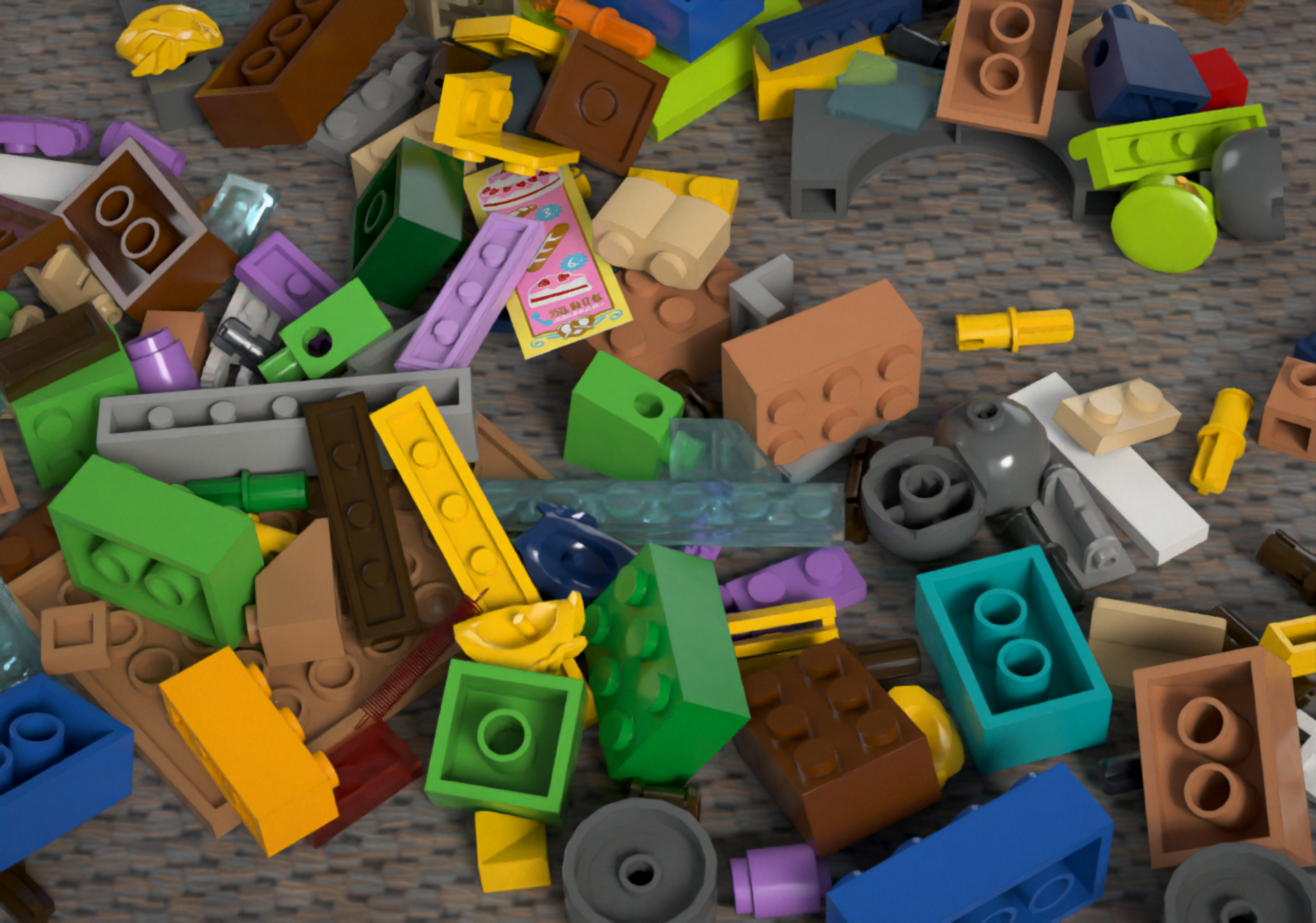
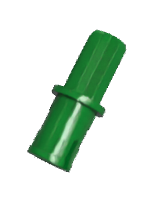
(256, 492)

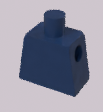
(1140, 71)

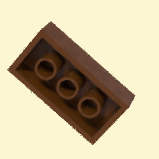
(294, 69)

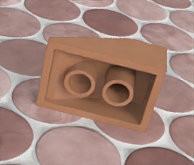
(1005, 65)

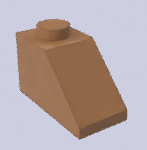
(299, 601)

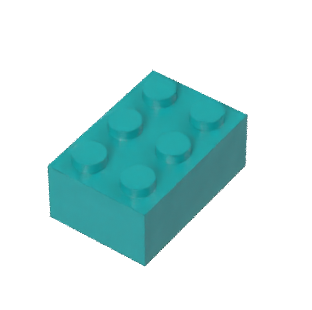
(1011, 659)

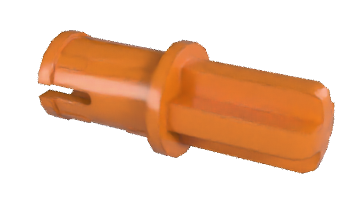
(606, 27)

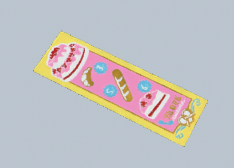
(567, 285)

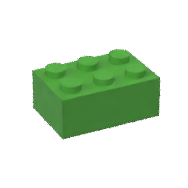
(159, 550)

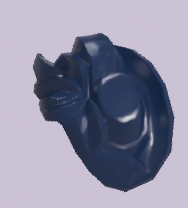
(571, 553)

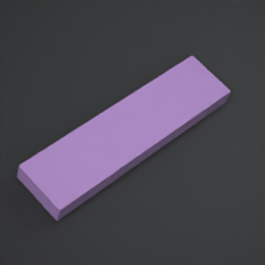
(473, 295)

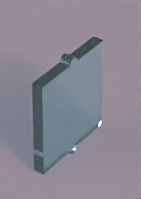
(886, 93)

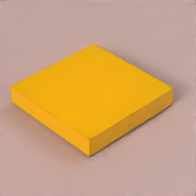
(510, 37)

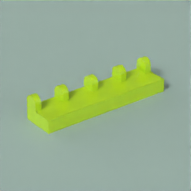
(1160, 146)

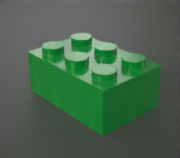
(663, 668)

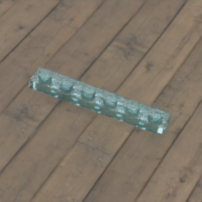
(682, 510)

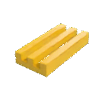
(777, 616)

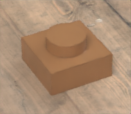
(76, 638)

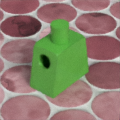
(347, 317)
(620, 421)

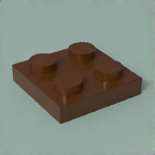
(598, 103)

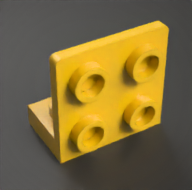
(472, 122)

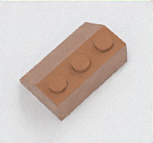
(1221, 756)

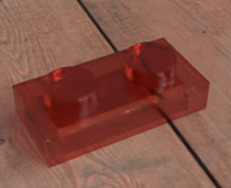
(369, 773)

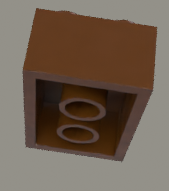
(146, 235)
(834, 748)

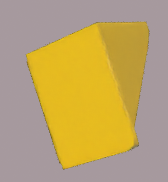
(511, 852)

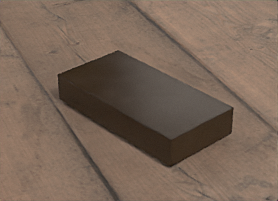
(54, 350)

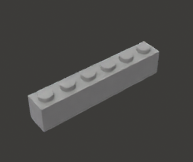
(262, 425)

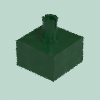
(407, 223)

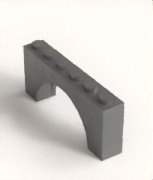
(839, 155)

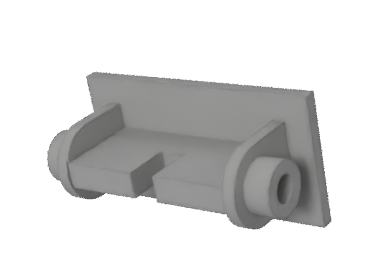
(1079, 526)

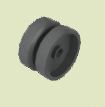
(640, 866)
(1239, 886)

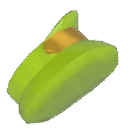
(1165, 223)

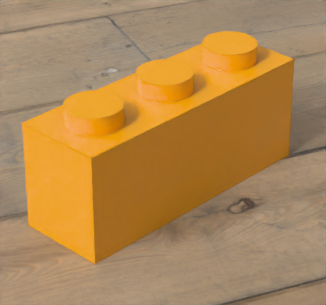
(251, 749)

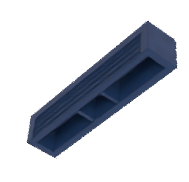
(830, 28)

